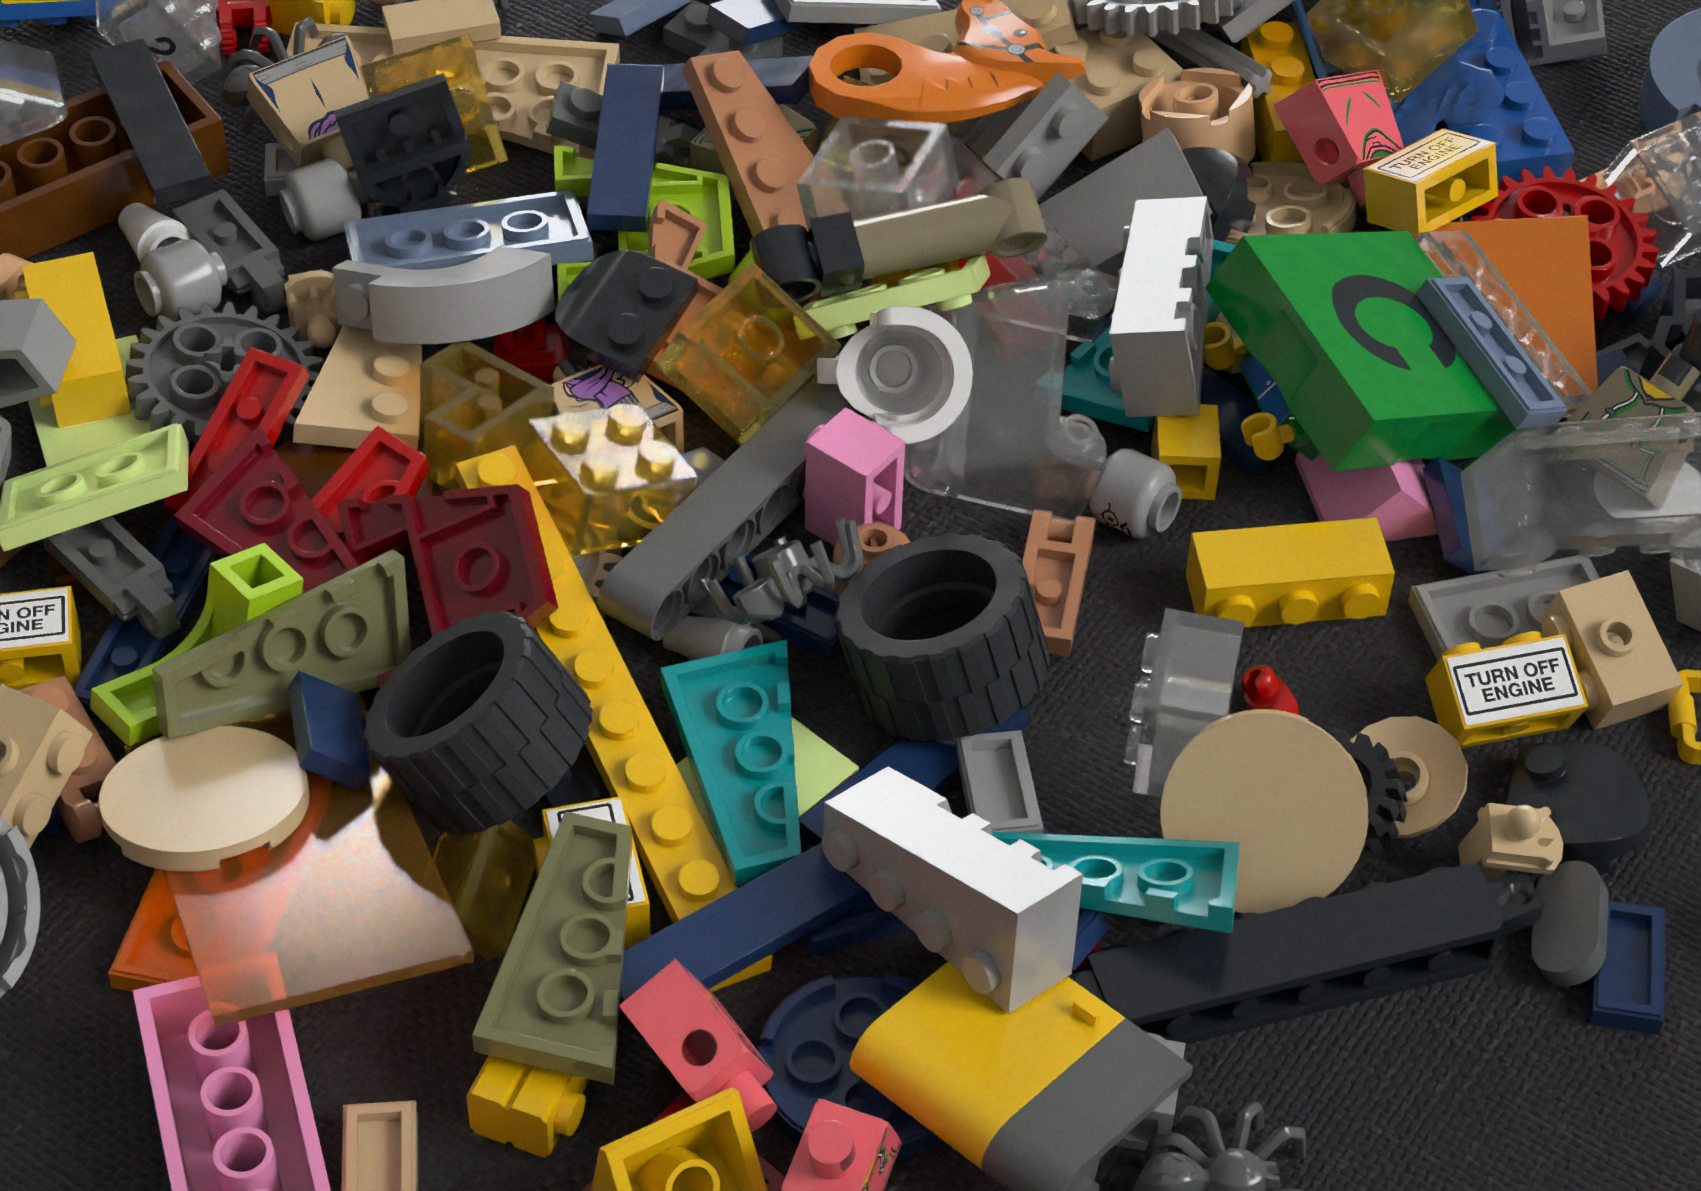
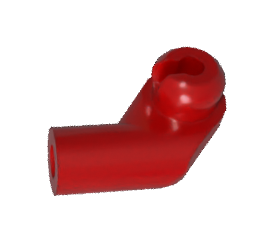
(1267, 691)

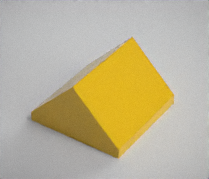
(688, 1151)

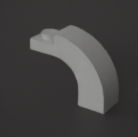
(448, 303)

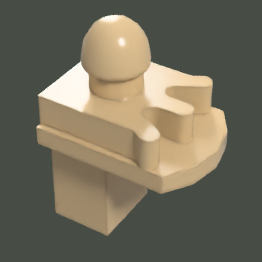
(313, 307)
(1512, 840)

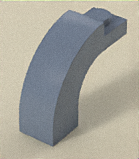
(1673, 74)

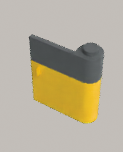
(1020, 1091)

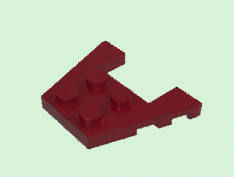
(469, 548)

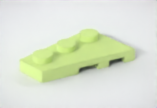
(922, 288)

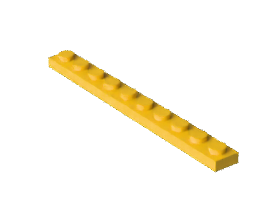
(622, 731)

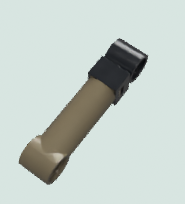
(844, 251)

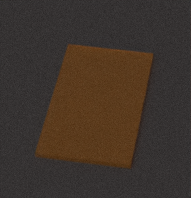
(326, 909)

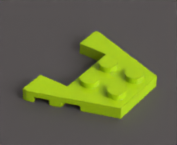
(691, 190)

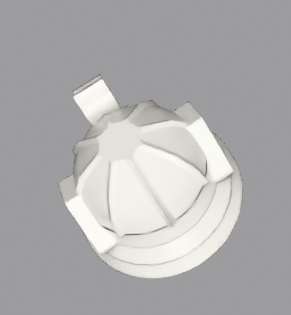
(904, 372)

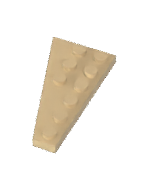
(518, 73)

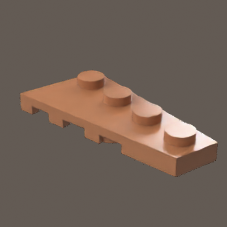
(751, 138)

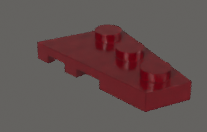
(260, 502)

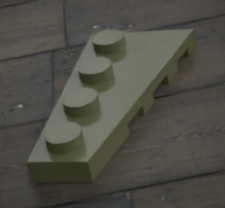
(333, 632)
(565, 962)

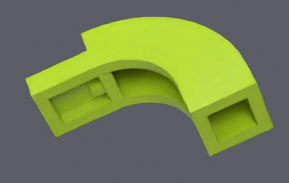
(236, 592)

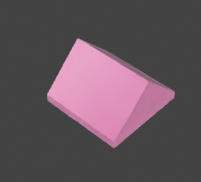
(1390, 493)

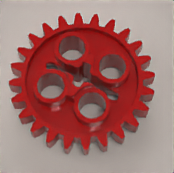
(1618, 239)

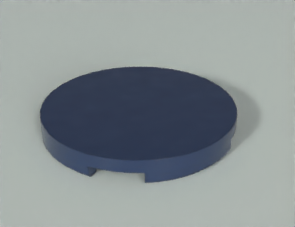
(811, 1048)

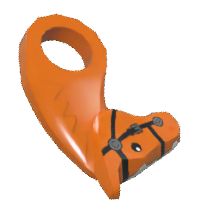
(989, 70)

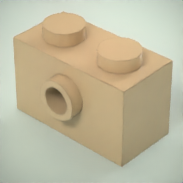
(1613, 649)
(36, 758)

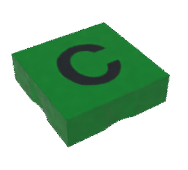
(1357, 347)

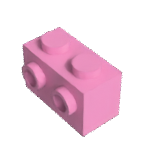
(852, 474)

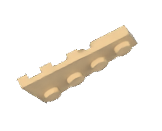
(938, 30)
(361, 388)

